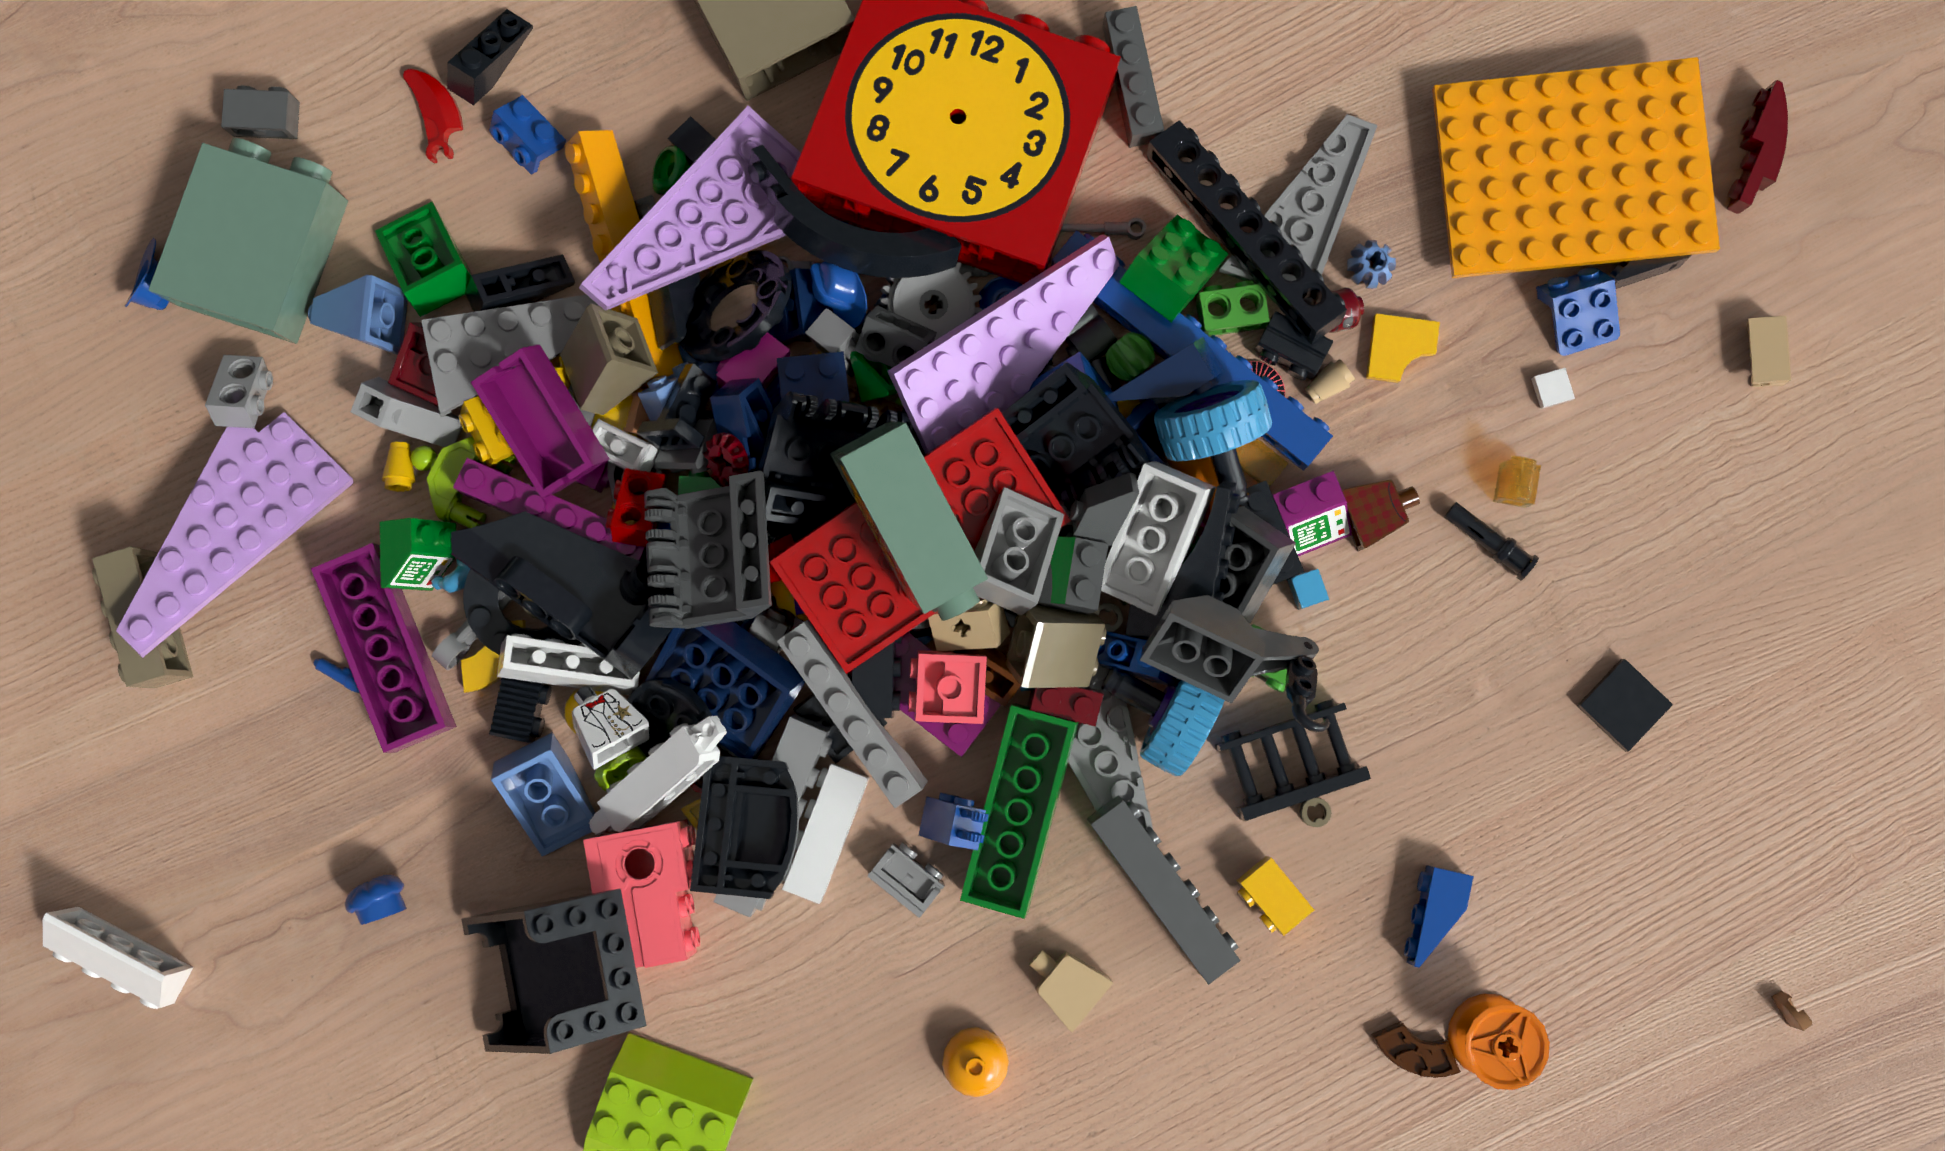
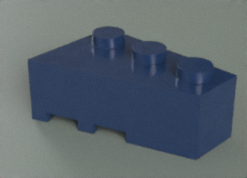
(745, 412)

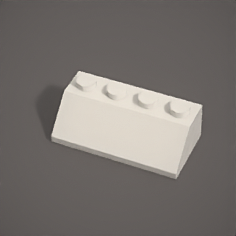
(115, 956)

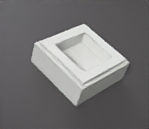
(1552, 388)

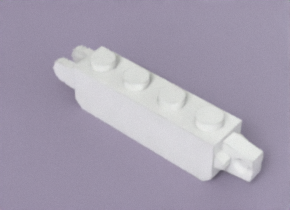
(659, 777)

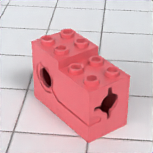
(653, 873)

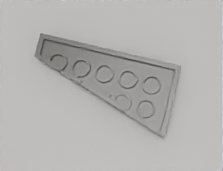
(1318, 197)
(474, 342)
(1107, 756)

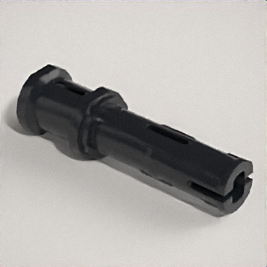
(1502, 549)

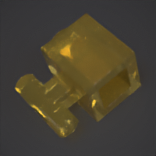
(1517, 482)

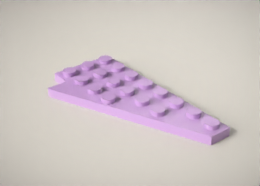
(700, 220)
(1001, 348)
(238, 512)

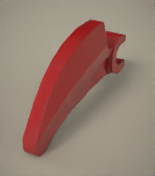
(438, 111)

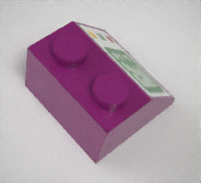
(1314, 513)

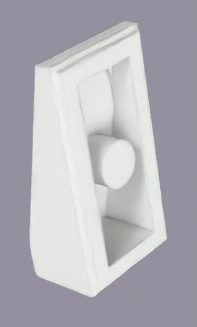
(625, 449)

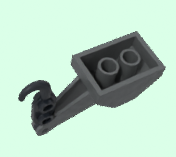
(1220, 651)

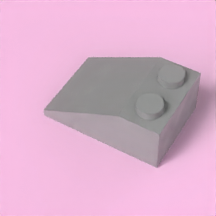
(1017, 551)

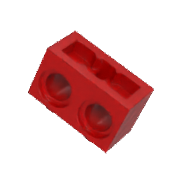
(632, 506)

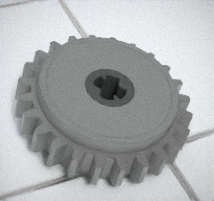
(946, 289)

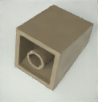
(606, 359)
(1055, 648)

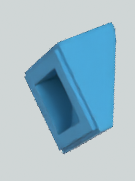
(1308, 589)

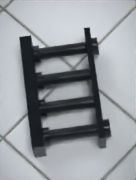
(1285, 793)

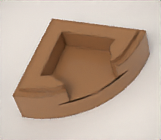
(1795, 1019)

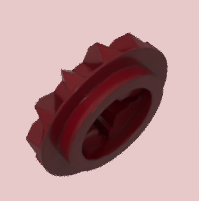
(732, 451)

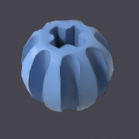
(1381, 263)

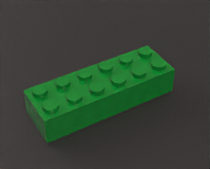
(1019, 811)

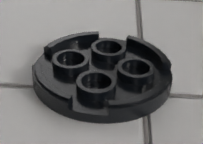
(666, 706)

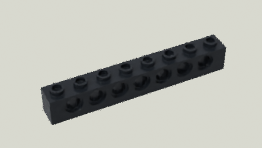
(1226, 224)

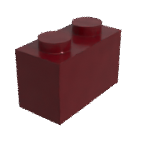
(1069, 703)

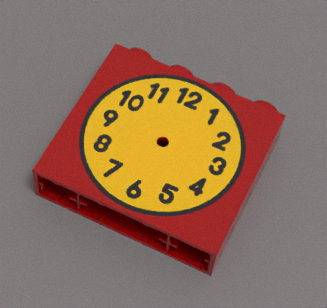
(958, 128)

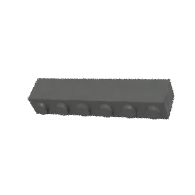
(1163, 888)

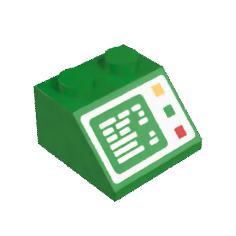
(414, 552)

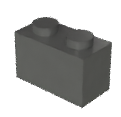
(260, 113)

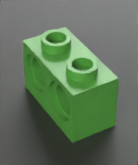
(1234, 317)

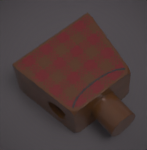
(1377, 511)

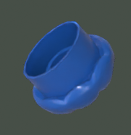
(376, 899)

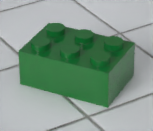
(1173, 267)

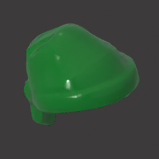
(669, 168)

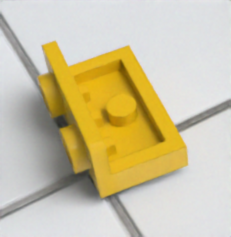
(489, 441)

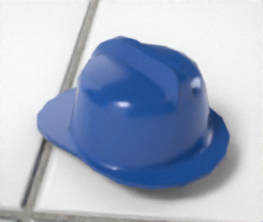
(840, 291)
(140, 293)

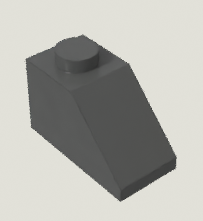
(1104, 508)

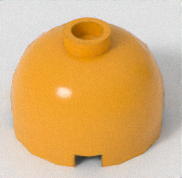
(975, 1062)

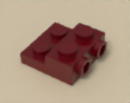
(412, 366)

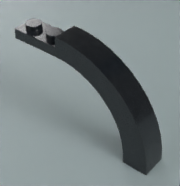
(845, 245)

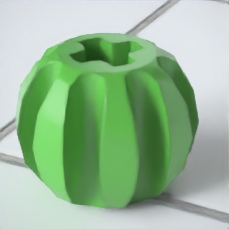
(1130, 356)

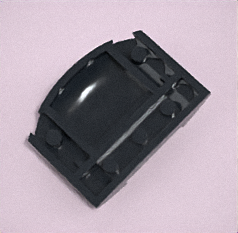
(745, 828)

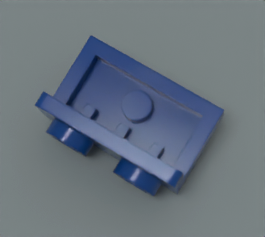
(525, 133)

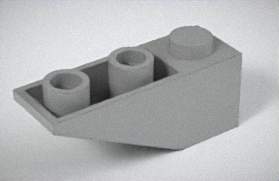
(405, 413)

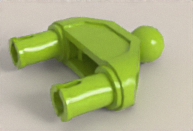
(443, 475)

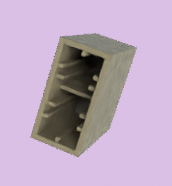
(775, 38)

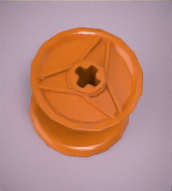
(1498, 1041)

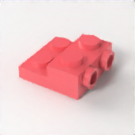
(948, 687)

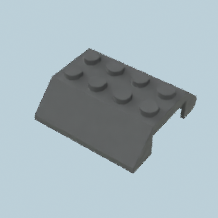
(711, 554)

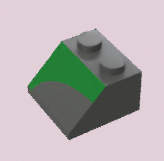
(1075, 575)

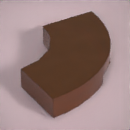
(1416, 1055)

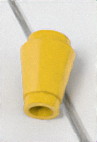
(398, 468)

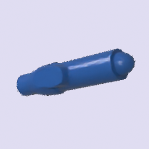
(343, 676)

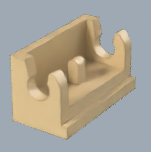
(1769, 351)

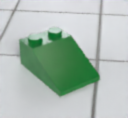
(425, 259)

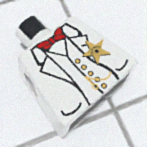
(607, 725)

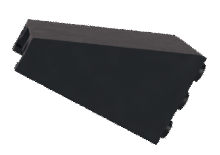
(563, 972)

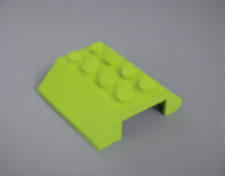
(666, 1101)

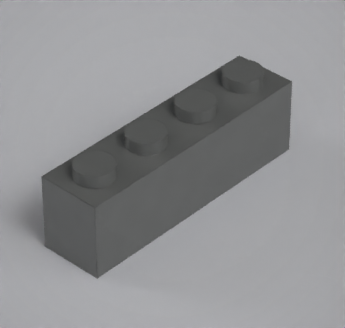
(1133, 77)

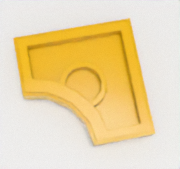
(1398, 342)

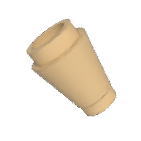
(1330, 381)

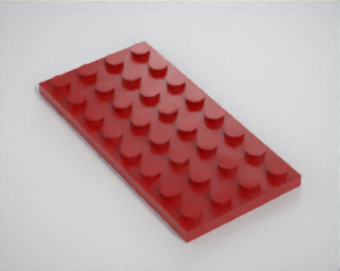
(845, 577)

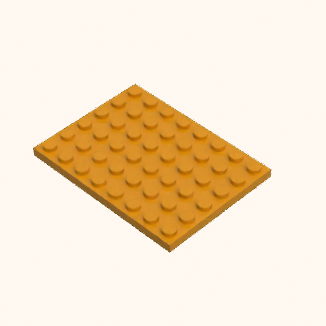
(1575, 168)

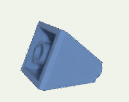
(363, 311)

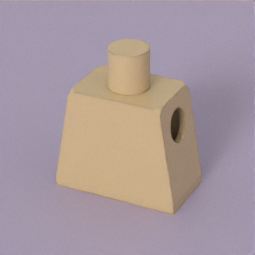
(1069, 986)

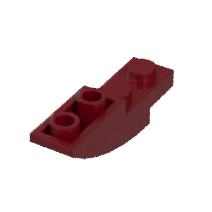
(1766, 144)

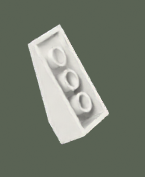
(1155, 536)

